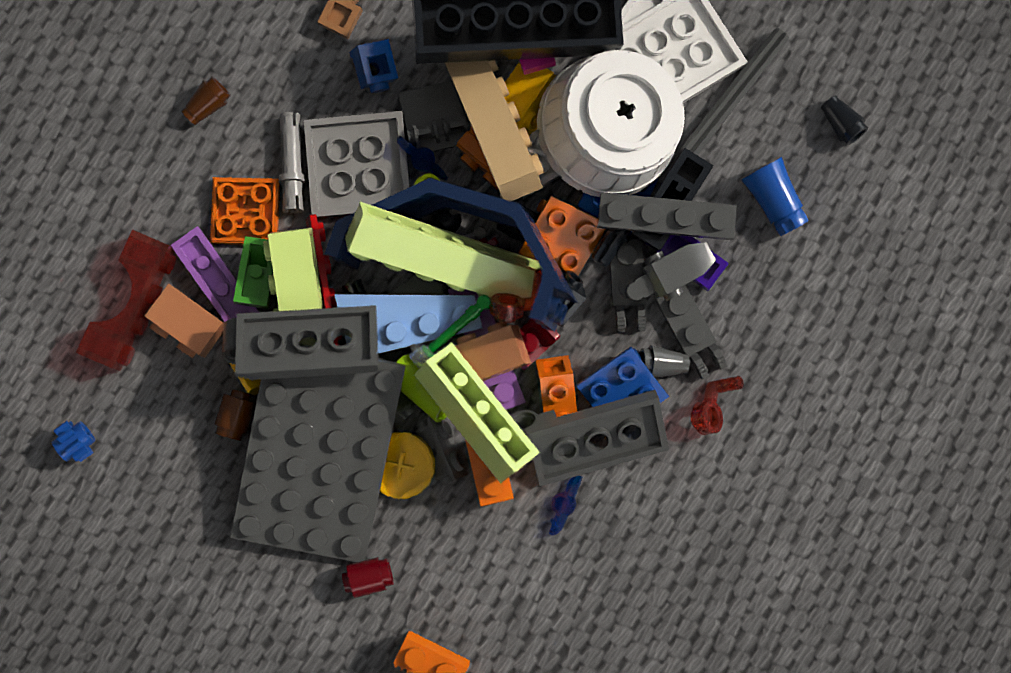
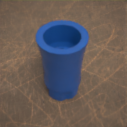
(777, 196)

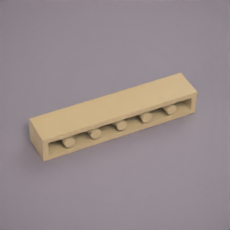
(496, 128)

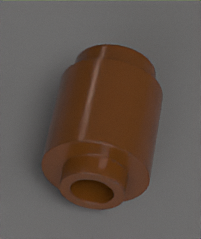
(234, 415)

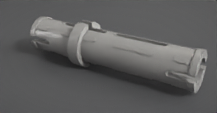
(291, 163)

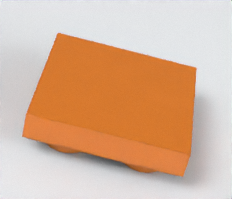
(243, 209)

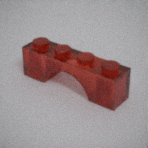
(112, 340)

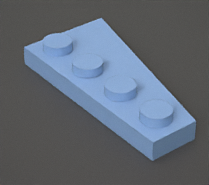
(411, 318)

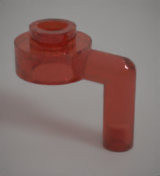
(509, 307)
(707, 415)

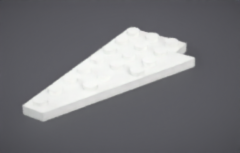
(681, 38)

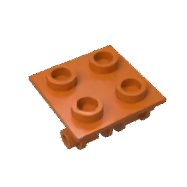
(567, 232)

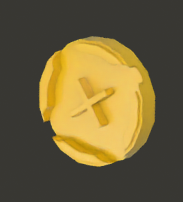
(407, 466)

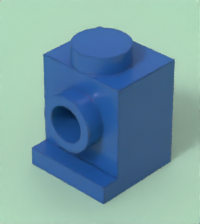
(380, 56)

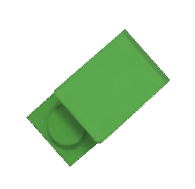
(252, 280)

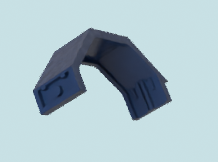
(436, 195)

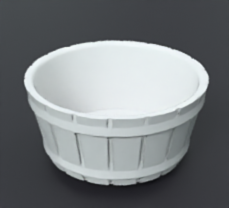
(591, 142)

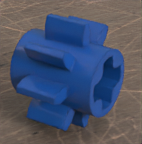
(73, 441)

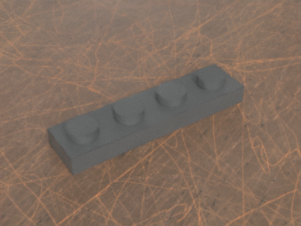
(667, 216)

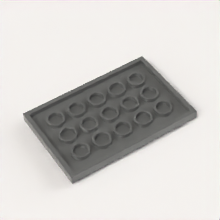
(318, 461)

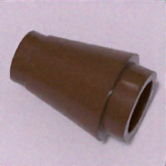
(206, 100)

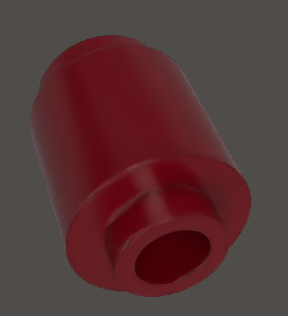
(367, 577)

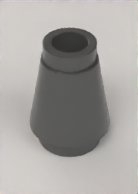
(664, 362)

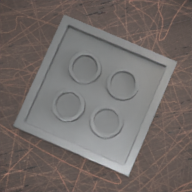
(354, 161)

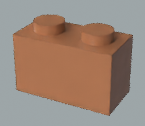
(185, 321)
(494, 352)

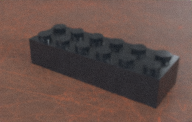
(514, 29)

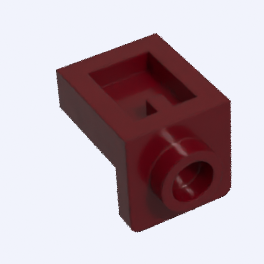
(537, 340)

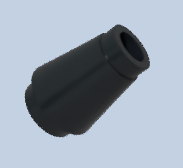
(844, 120)

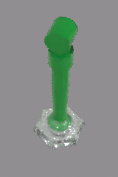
(422, 353)

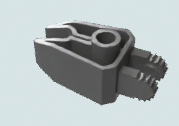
(669, 273)

